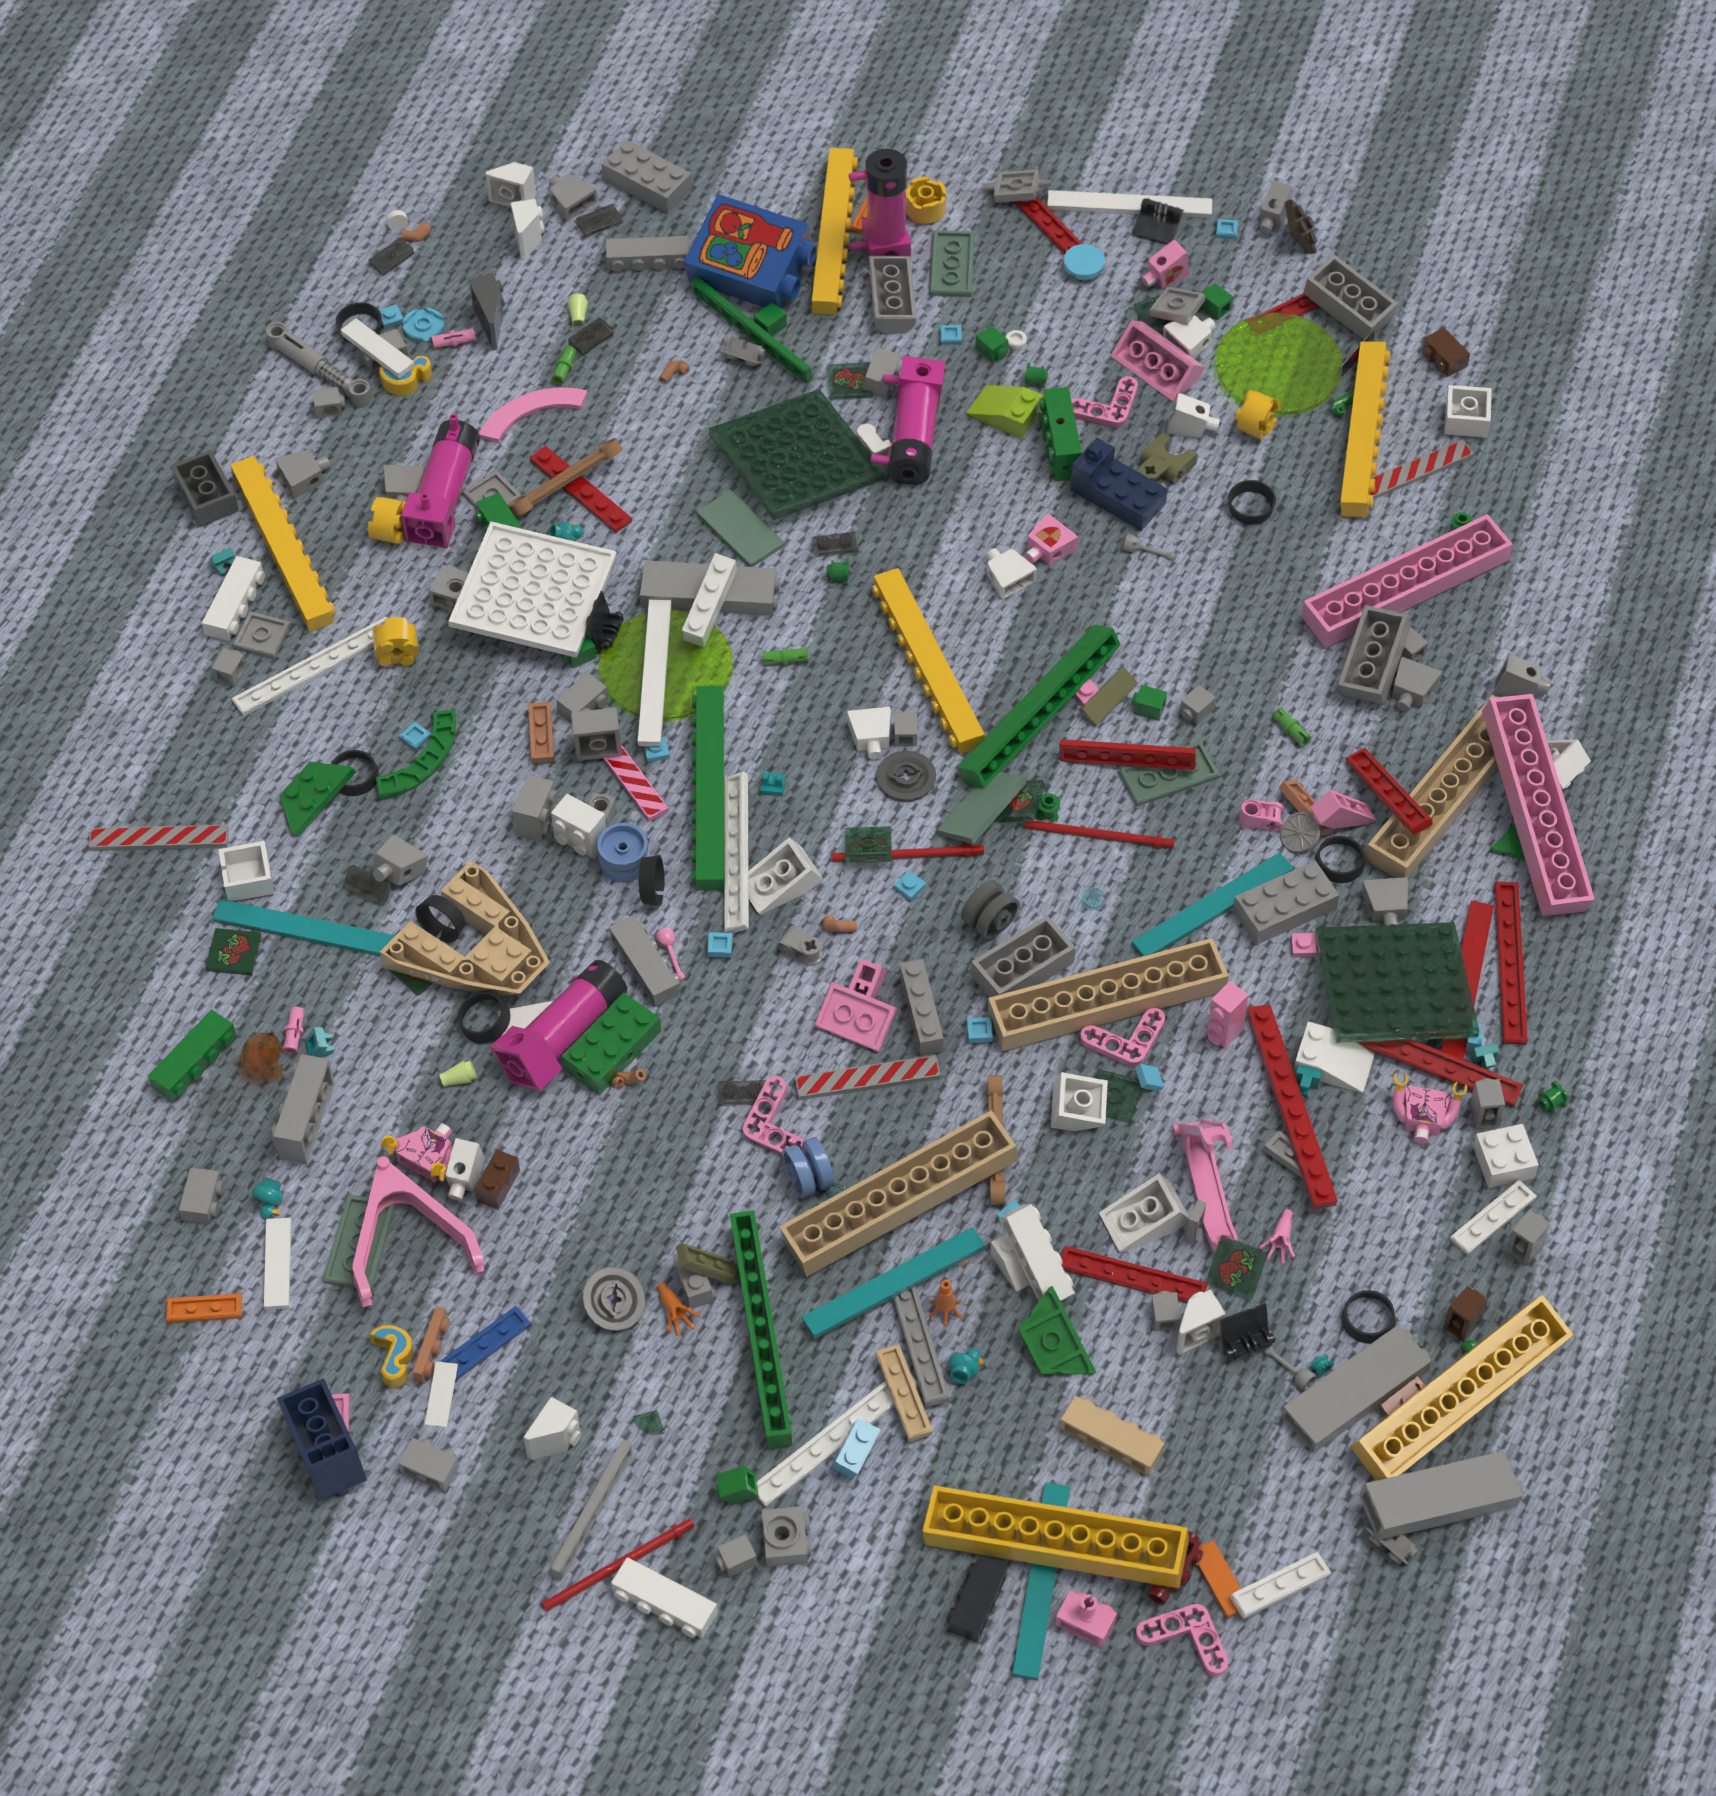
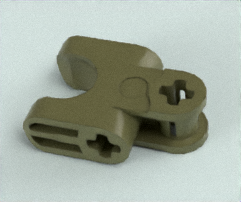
(1161, 465)

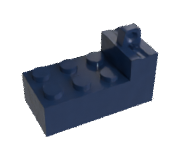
(1116, 486)
(322, 1439)

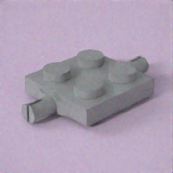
(1016, 186)

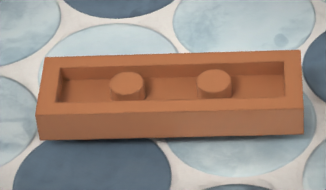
(541, 732)
(1302, 801)
(431, 1345)

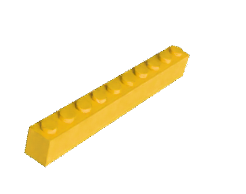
(833, 232)
(1364, 431)
(282, 543)
(928, 661)

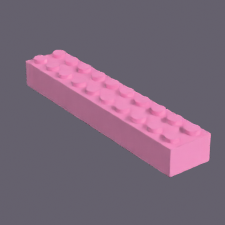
(1408, 579)
(1537, 805)

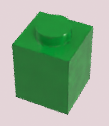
(1217, 301)
(771, 319)
(992, 344)
(1149, 702)
(737, 1485)

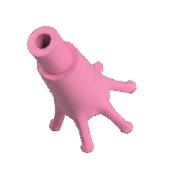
(1281, 1236)

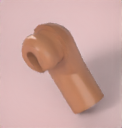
(418, 233)
(674, 367)
(832, 925)
(628, 1078)

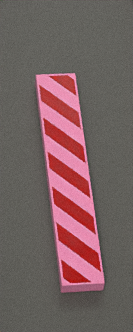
(637, 785)

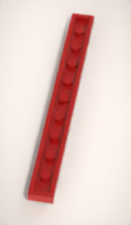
(1292, 1107)

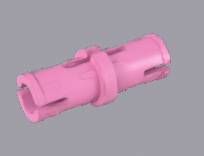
(453, 338)
(293, 1030)

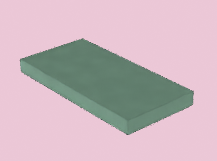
(952, 263)
(740, 529)
(1151, 783)
(981, 808)
(340, 1264)

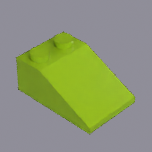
(1007, 408)

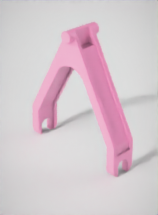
(1199, 1152)
(394, 1187)

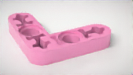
(1108, 412)
(1132, 1045)
(767, 1129)
(1196, 1630)

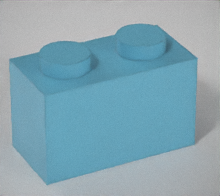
(855, 1448)

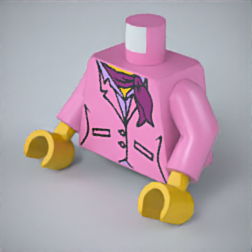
(1425, 1109)
(423, 1151)

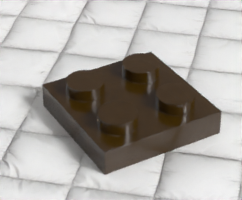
(1301, 226)

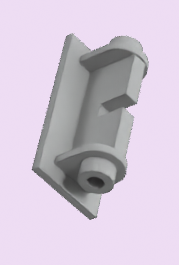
(735, 350)
(1400, 1549)

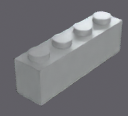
(647, 253)
(644, 960)
(921, 1007)

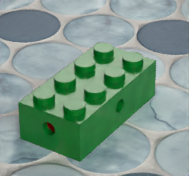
(1059, 432)
(611, 1043)

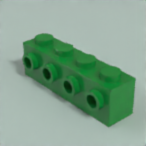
(192, 1055)

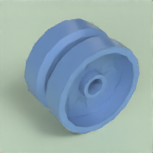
(621, 850)
(808, 1167)

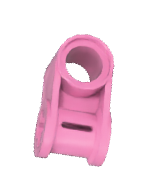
(1262, 815)

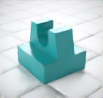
(219, 559)
(772, 783)
(317, 1043)
(1485, 1056)
(1307, 1078)

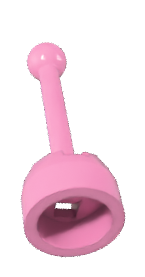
(666, 938)

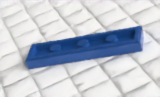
(488, 1341)

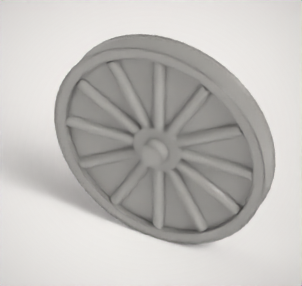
(1300, 832)

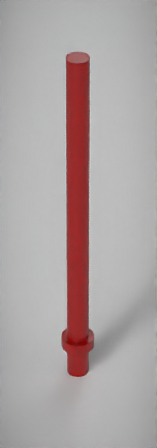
(1156, 841)
(926, 852)
(675, 1532)

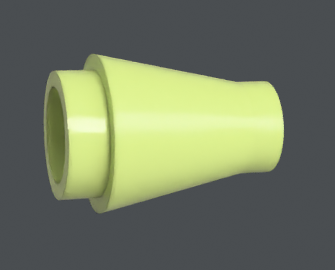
(577, 306)
(459, 1074)

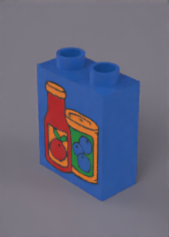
(751, 252)

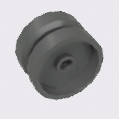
(990, 909)

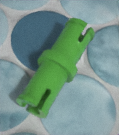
(564, 365)
(785, 656)
(1291, 727)

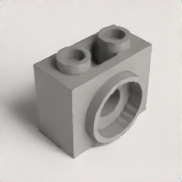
(447, 587)
(789, 1522)

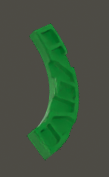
(426, 763)

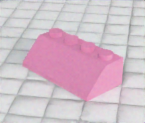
(1157, 360)

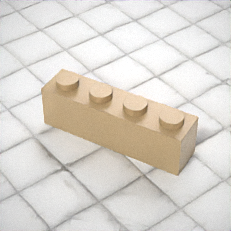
(1112, 1435)

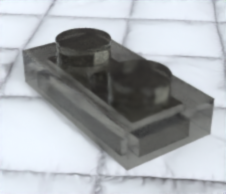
(599, 220)
(391, 256)
(591, 336)
(834, 544)
(366, 885)
(739, 1092)

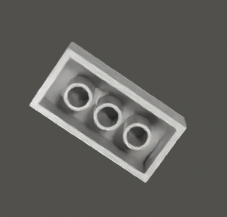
(647, 176)
(1350, 297)
(1374, 654)
(1286, 902)
(1023, 959)
(303, 1108)

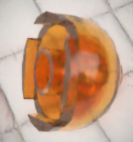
(259, 1054)

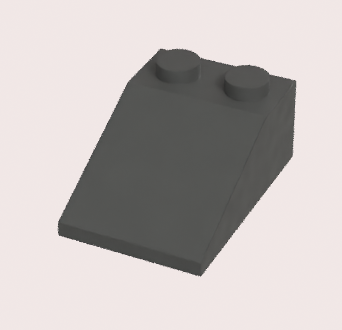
(488, 305)

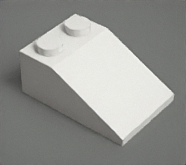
(781, 877)
(1341, 1063)
(1145, 1214)

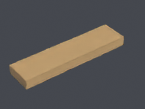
(903, 1393)

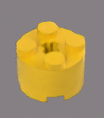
(925, 200)
(1257, 414)
(386, 520)
(395, 642)

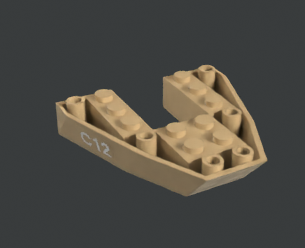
(498, 964)

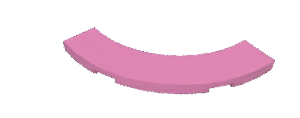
(528, 404)

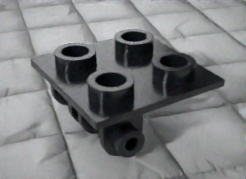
(1157, 221)
(603, 624)
(1246, 1330)

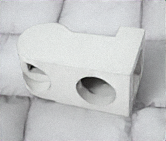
(872, 441)

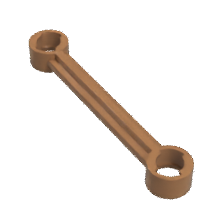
(604, 452)
(995, 1103)

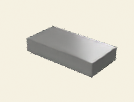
(1195, 1222)

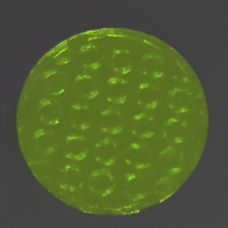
(1281, 359)
(687, 666)

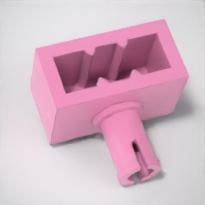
(1086, 1618)

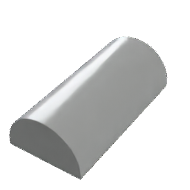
(892, 293)

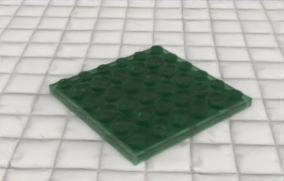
(796, 454)
(1396, 982)

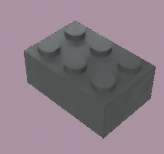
(204, 488)

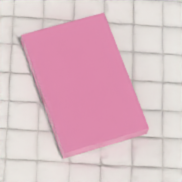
(855, 1017)

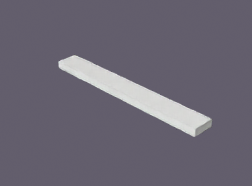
(1124, 203)
(306, 670)
(654, 673)
(736, 853)
(823, 1445)

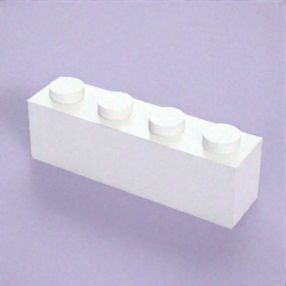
(233, 598)
(709, 600)
(1035, 1252)
(664, 1598)

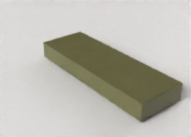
(1108, 696)
(707, 1264)

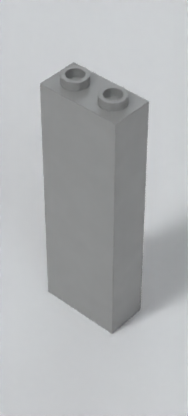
(749, 593)
(1356, 1388)
(1441, 1495)

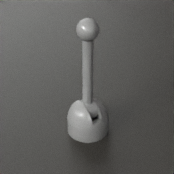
(1133, 544)
(1302, 1376)

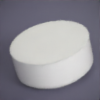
(397, 220)
(1016, 339)

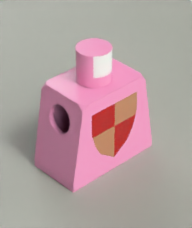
(1167, 266)
(1050, 541)

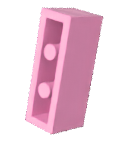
(1227, 1015)

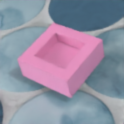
(1086, 692)
(1303, 945)

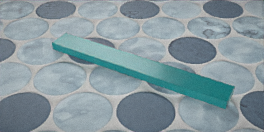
(1209, 907)
(301, 927)
(893, 1282)
(1037, 1602)

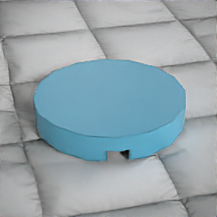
(1084, 261)
(423, 324)

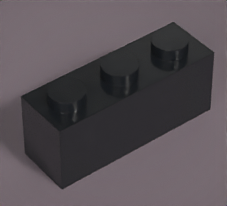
(977, 1598)

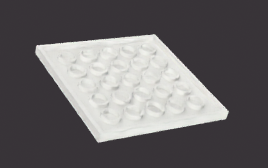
(532, 589)

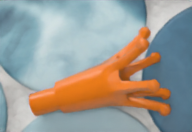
(945, 1301)
(675, 1308)

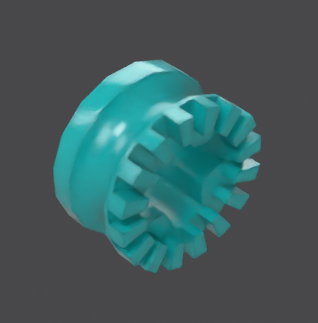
(1321, 1365)

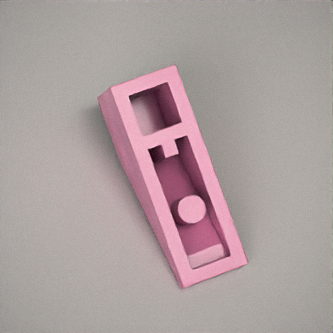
(1341, 811)
(868, 978)

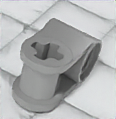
(801, 946)

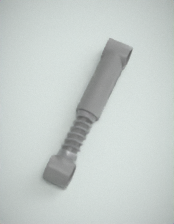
(317, 364)

